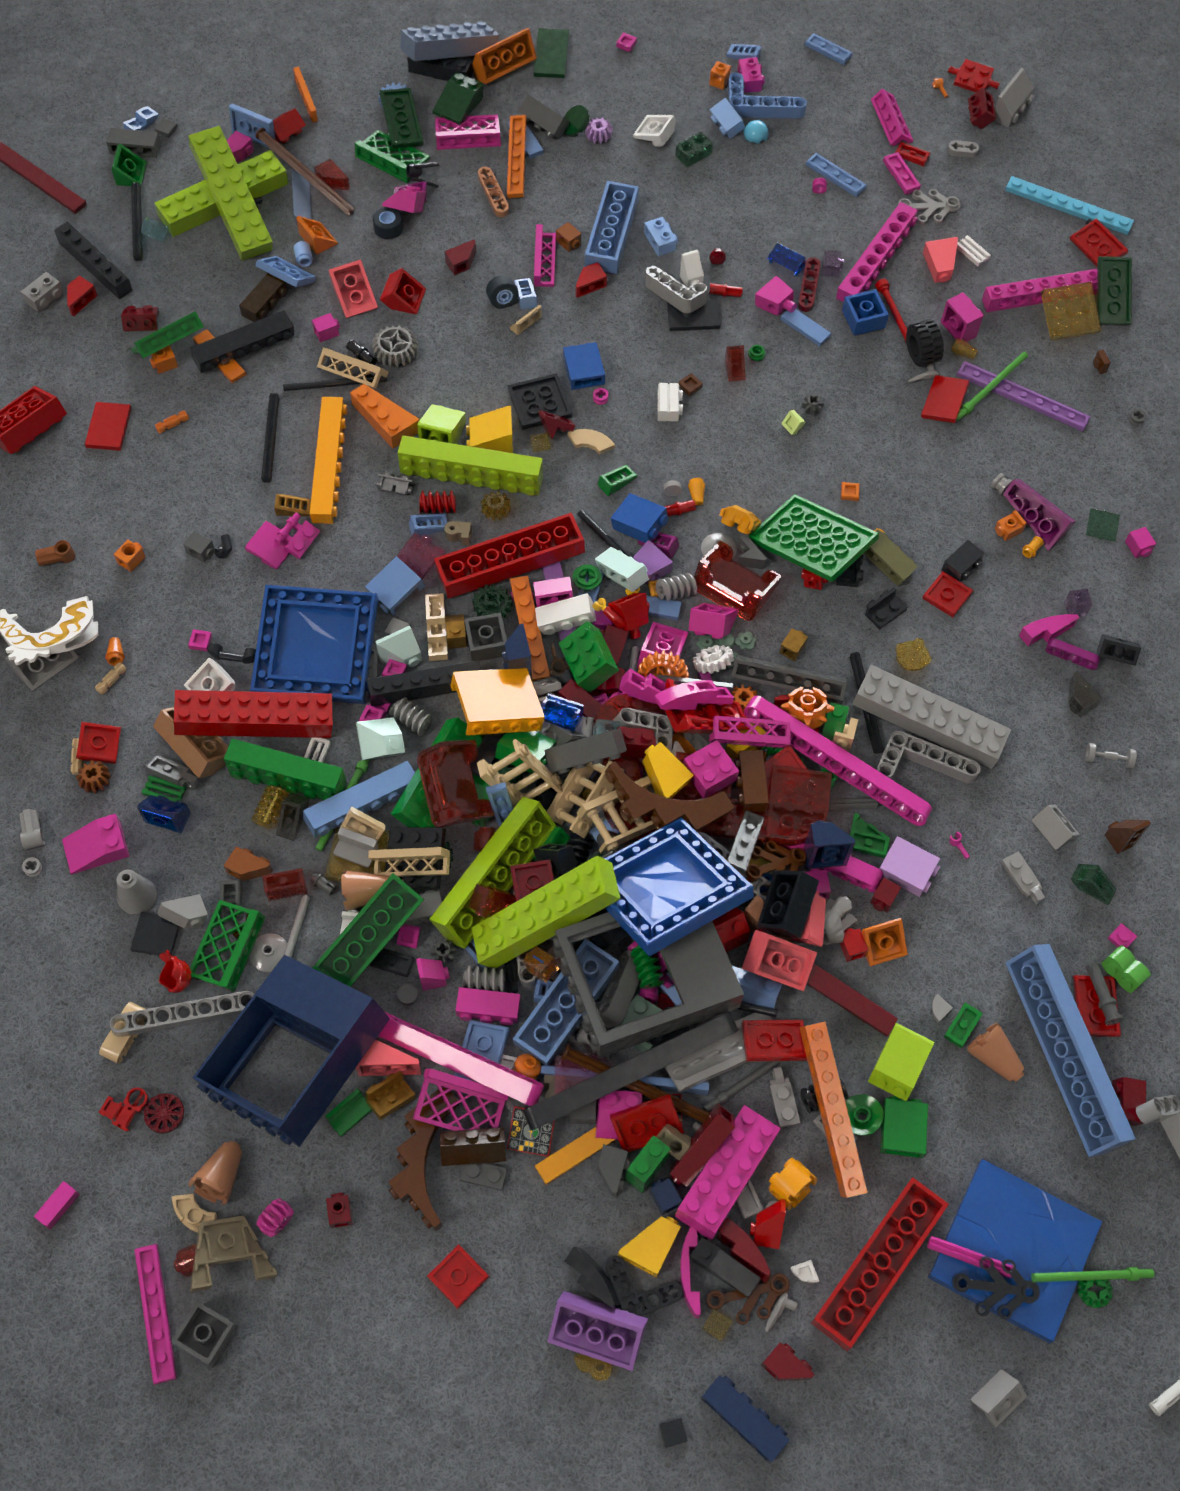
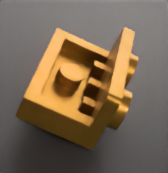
(389, 1095)

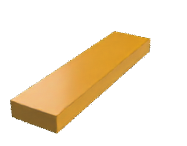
(570, 1156)

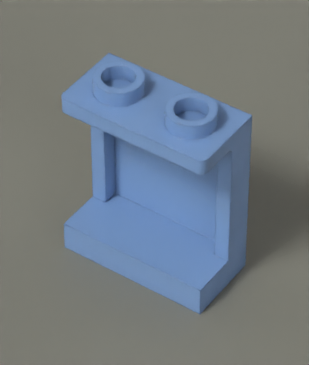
(394, 585)

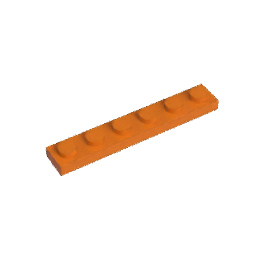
(516, 156)
(526, 615)

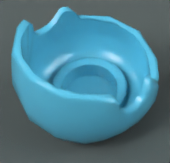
(756, 131)

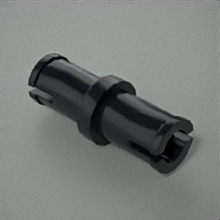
(361, 352)

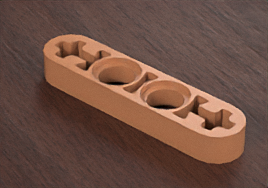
(491, 192)

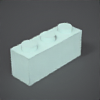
(622, 569)

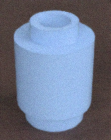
(303, 253)

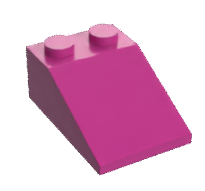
(663, 638)
(95, 844)

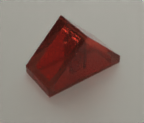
(735, 363)

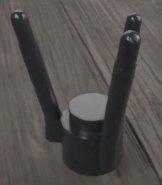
(415, 171)

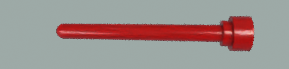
(883, 287)

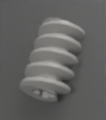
(676, 587)
(410, 716)
(484, 979)

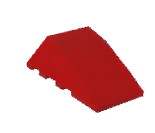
(701, 720)

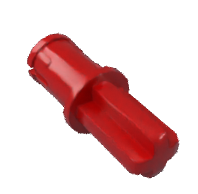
(725, 290)
(679, 508)

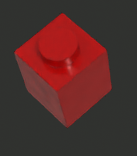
(853, 944)

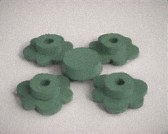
(744, 640)

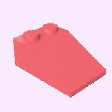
(352, 288)
(779, 960)
(385, 1060)

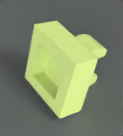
(793, 422)

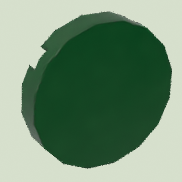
(578, 120)

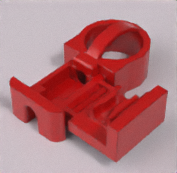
(123, 1114)

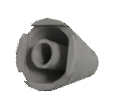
(135, 892)

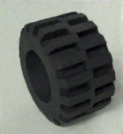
(925, 342)

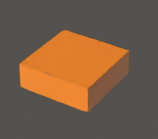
(850, 491)

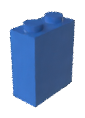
(583, 366)
(639, 518)

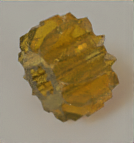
(495, 505)

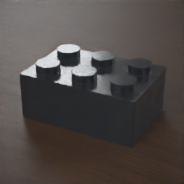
(787, 904)

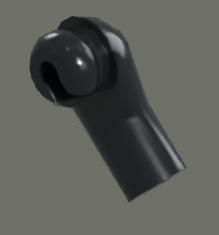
(222, 552)

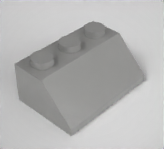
(1014, 99)
(42, 668)

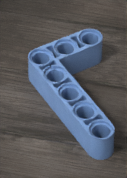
(763, 105)

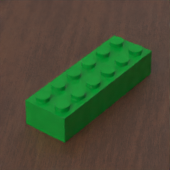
(284, 770)
(413, 806)
(369, 931)

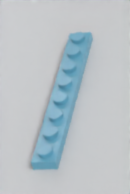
(1068, 205)

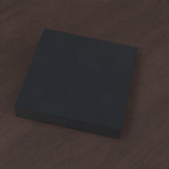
(154, 935)

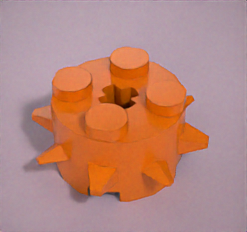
(808, 706)

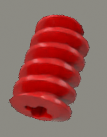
(437, 501)

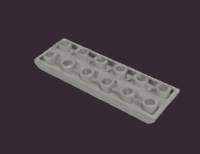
(711, 1060)

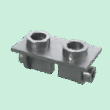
(402, 484)

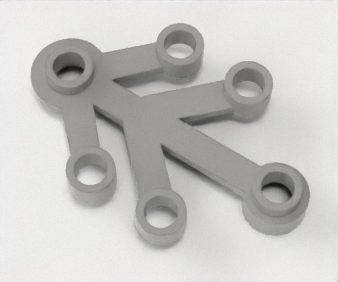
(948, 205)

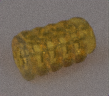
(268, 805)

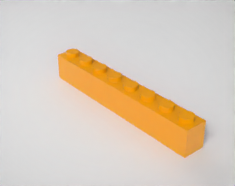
(327, 460)

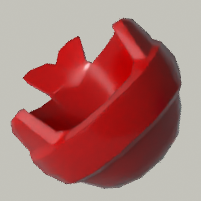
(175, 973)

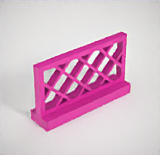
(471, 138)
(460, 1085)

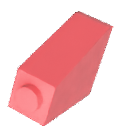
(941, 258)
(814, 926)

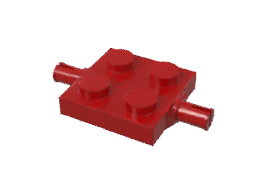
(973, 76)

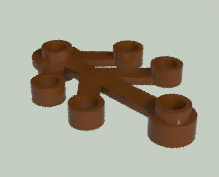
(795, 857)
(760, 1289)

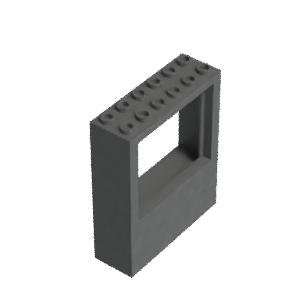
(697, 970)

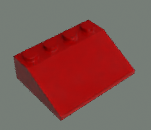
(27, 418)

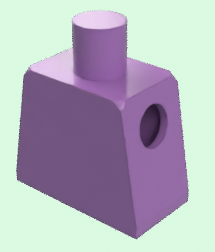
(655, 561)

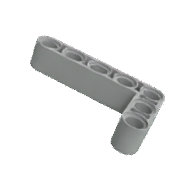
(651, 721)
(923, 758)
(1163, 1110)

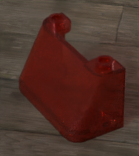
(733, 584)
(450, 783)

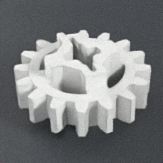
(713, 659)

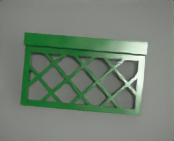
(388, 162)
(167, 335)
(240, 953)

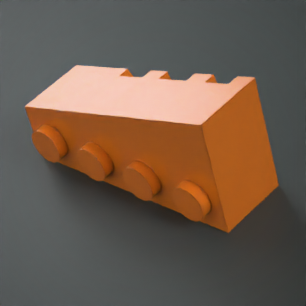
(384, 415)

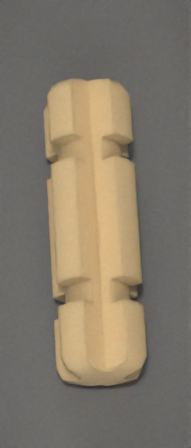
(110, 678)
(76, 763)

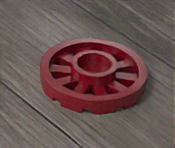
(164, 1113)

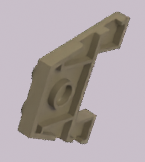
(227, 1242)

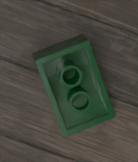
(459, 98)

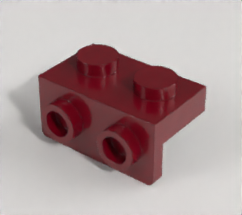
(140, 318)

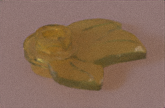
(589, 1365)

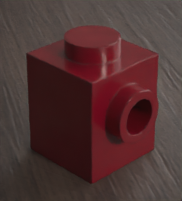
(339, 1210)

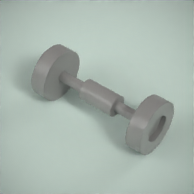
(1130, 756)

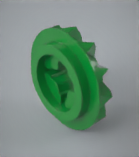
(594, 577)
(1090, 1298)

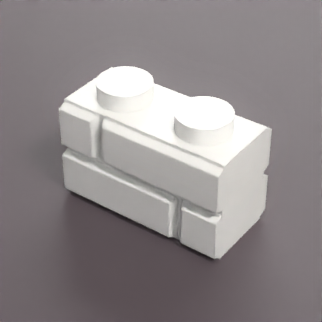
(668, 402)

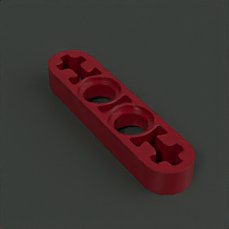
(811, 285)

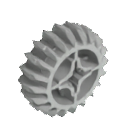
(395, 345)

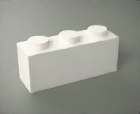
(565, 614)

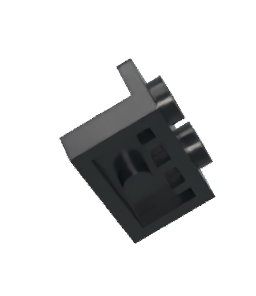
(852, 574)
(885, 608)

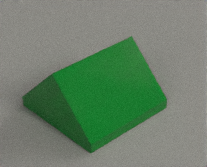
(127, 167)

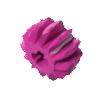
(275, 1217)

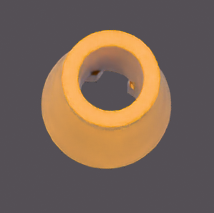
(697, 488)

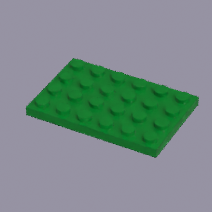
(813, 537)

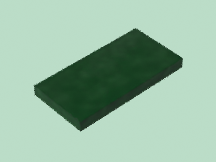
(551, 53)
(401, 118)
(1114, 290)

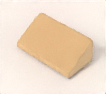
(527, 320)
(363, 824)

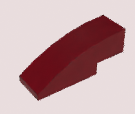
(743, 1249)

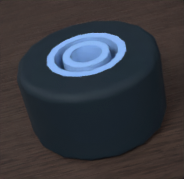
(387, 223)
(502, 291)

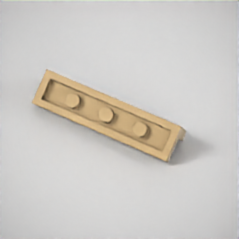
(378, 371)
(408, 855)

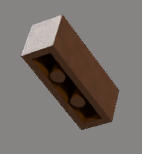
(752, 781)

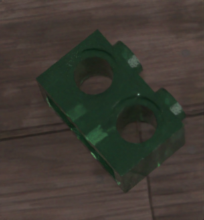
(693, 149)

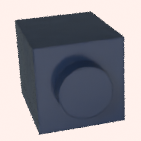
(665, 1196)

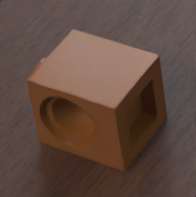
(568, 237)

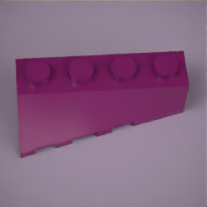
(1039, 513)

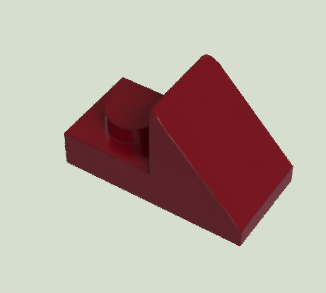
(553, 422)

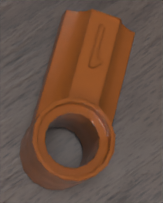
(55, 553)

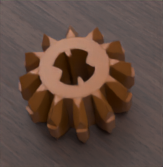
(93, 776)

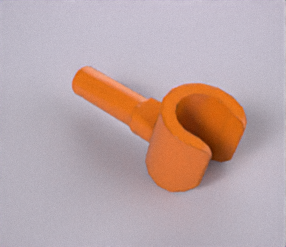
(938, 83)

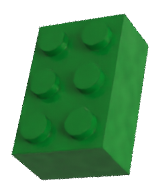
(588, 656)

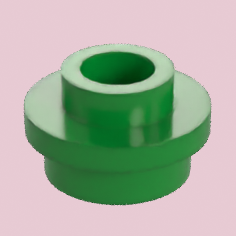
(756, 349)

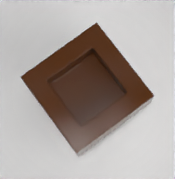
(1101, 362)
(690, 384)

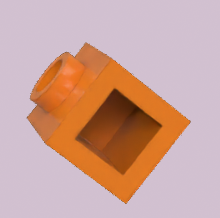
(163, 360)

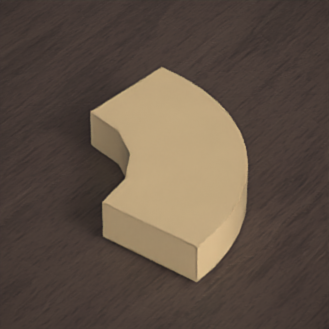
(591, 439)
(190, 1212)

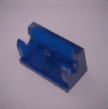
(787, 258)
(562, 712)

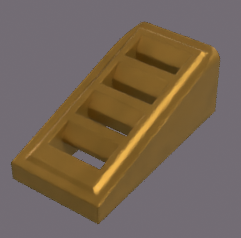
(286, 510)

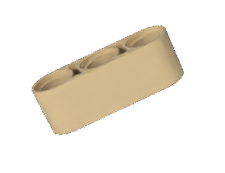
(115, 1047)

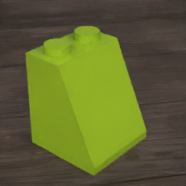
(441, 424)
(901, 1062)

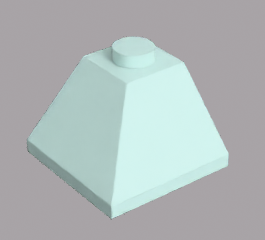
(399, 647)
(379, 738)

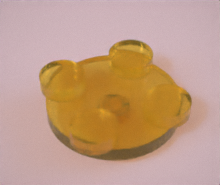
(912, 655)

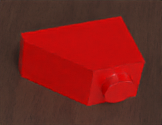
(590, 280)
(79, 294)
(769, 1225)

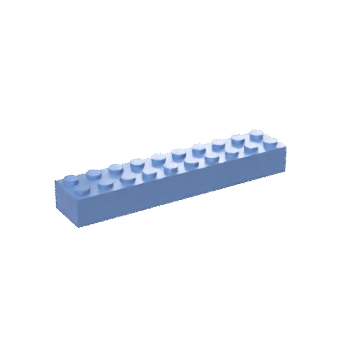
(1070, 1051)

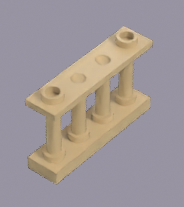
(489, 774)
(571, 789)
(607, 803)

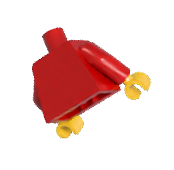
(627, 612)

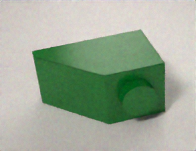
(835, 721)

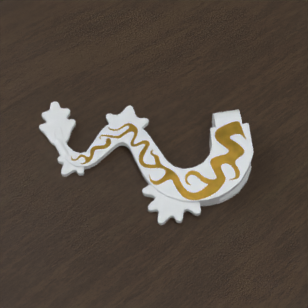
(71, 632)

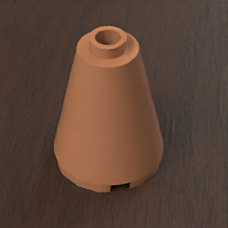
(360, 887)
(997, 1053)
(218, 1174)

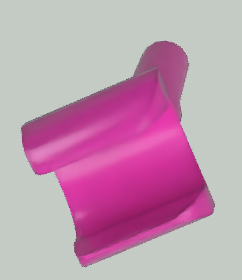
(954, 842)

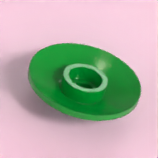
(868, 1106)

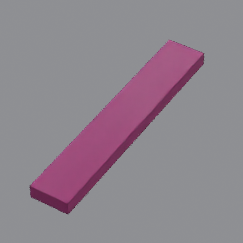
(155, 1314)

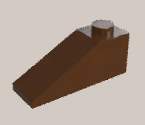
(1126, 833)

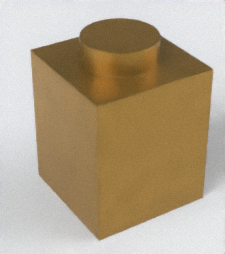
(793, 644)

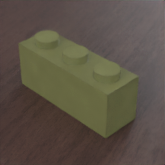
(890, 559)

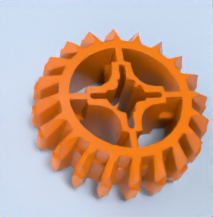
(666, 665)

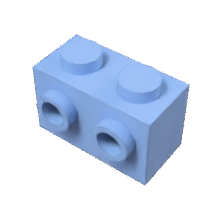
(727, 119)
(660, 236)

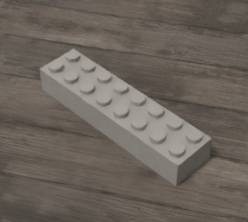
(932, 717)

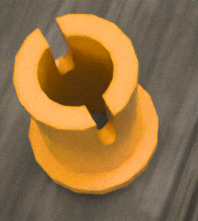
(1030, 549)

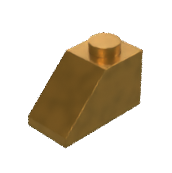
(455, 631)

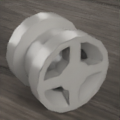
(1000, 483)

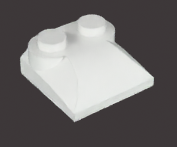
(656, 129)
(210, 678)

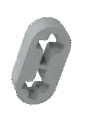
(963, 149)

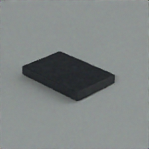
(701, 319)

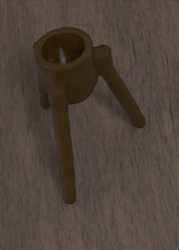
(558, 665)

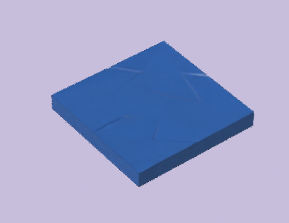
(315, 642)
(673, 886)
(1023, 1224)

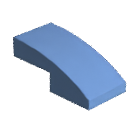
(143, 119)

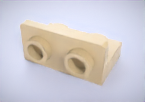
(846, 738)

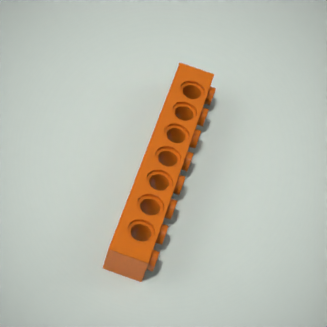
(833, 1110)

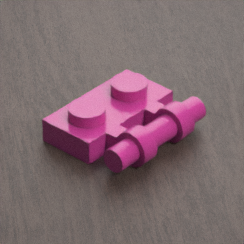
(301, 540)

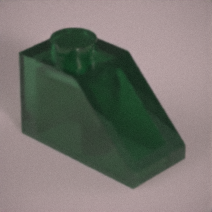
(1094, 882)

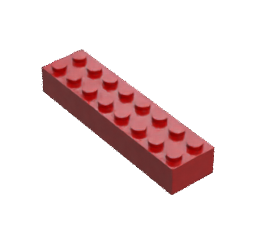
(509, 555)
(252, 714)
(879, 1264)

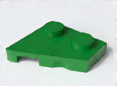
(868, 838)

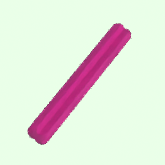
(964, 1254)

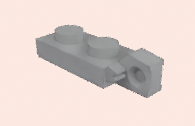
(1023, 877)
(783, 1100)

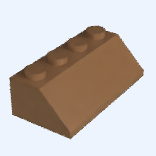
(200, 753)

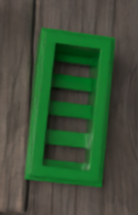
(609, 487)

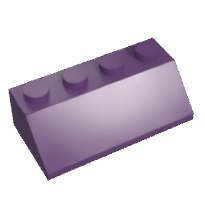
(597, 1330)

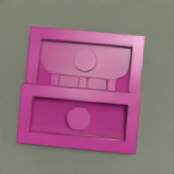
(265, 547)

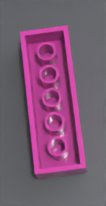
(727, 1173)

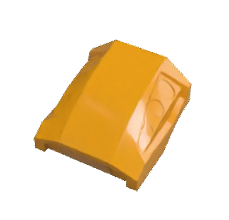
(745, 519)

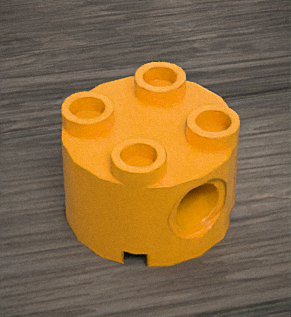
(792, 1183)

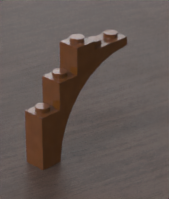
(640, 803)
(413, 1153)

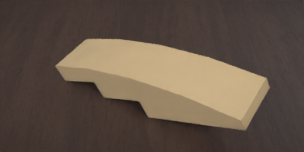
(436, 627)

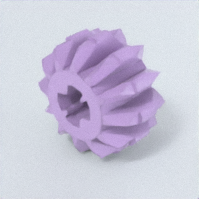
(598, 130)

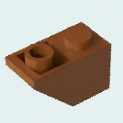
(247, 866)

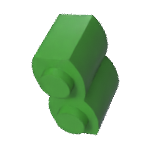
(1125, 969)

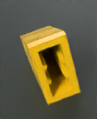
(665, 771)
(651, 1246)

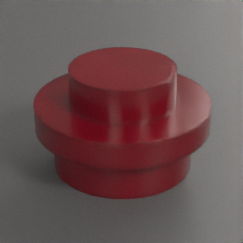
(717, 256)

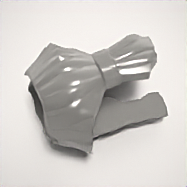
(833, 925)

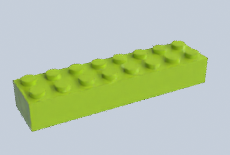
(230, 193)
(196, 205)
(470, 465)
(511, 845)
(542, 912)

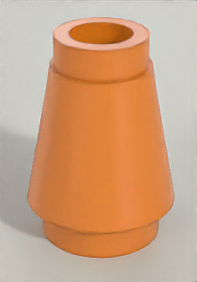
(114, 651)

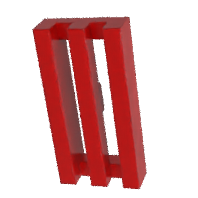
(912, 155)

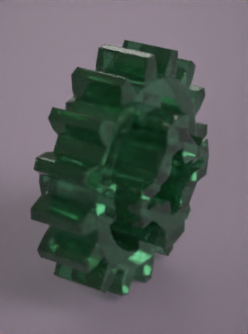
(492, 601)

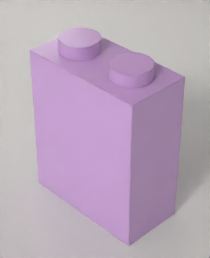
(909, 866)

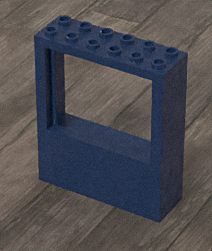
(311, 1009)

